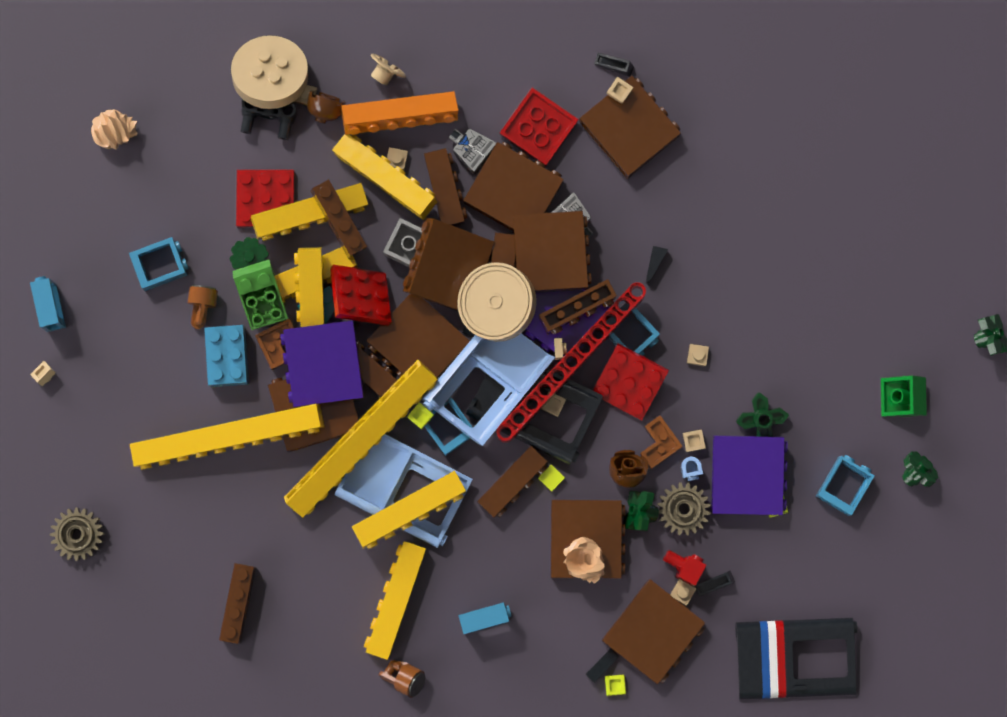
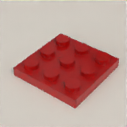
(538, 126)
(261, 192)
(360, 295)
(630, 381)

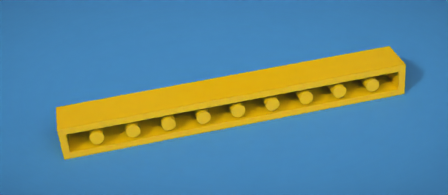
(227, 435)
(360, 438)

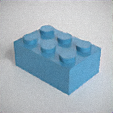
(226, 356)

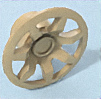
(384, 72)

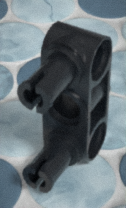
(272, 114)

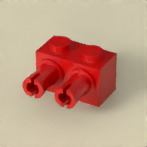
(688, 567)

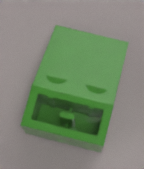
(260, 294)

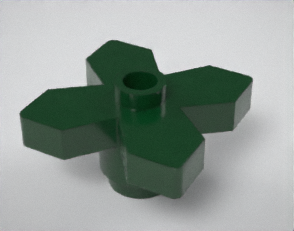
(991, 335)
(760, 406)
(641, 511)

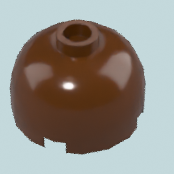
(324, 106)
(628, 468)

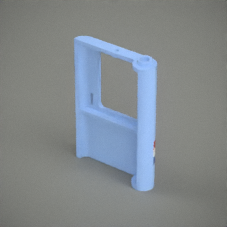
(510, 363)
(379, 476)

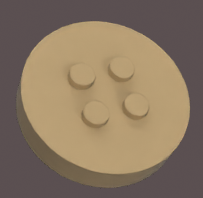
(269, 72)
(496, 302)

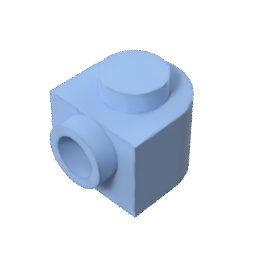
(691, 468)

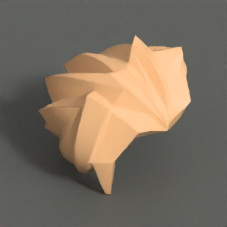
(113, 129)
(584, 559)

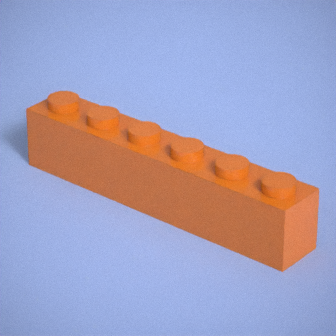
(399, 113)

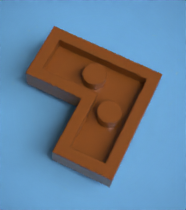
(271, 343)
(664, 445)

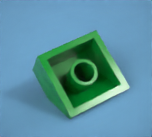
(903, 396)

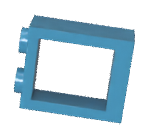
(140, 270)
(47, 304)
(651, 341)
(459, 440)
(834, 501)
(484, 618)

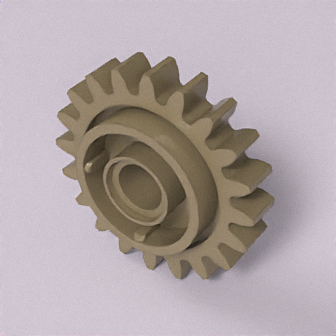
(692, 500)
(64, 534)

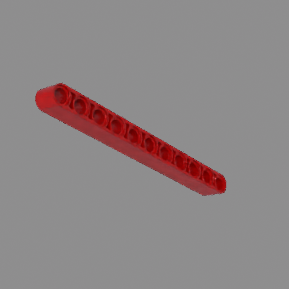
(574, 353)

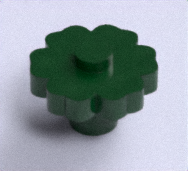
(248, 253)
(919, 470)

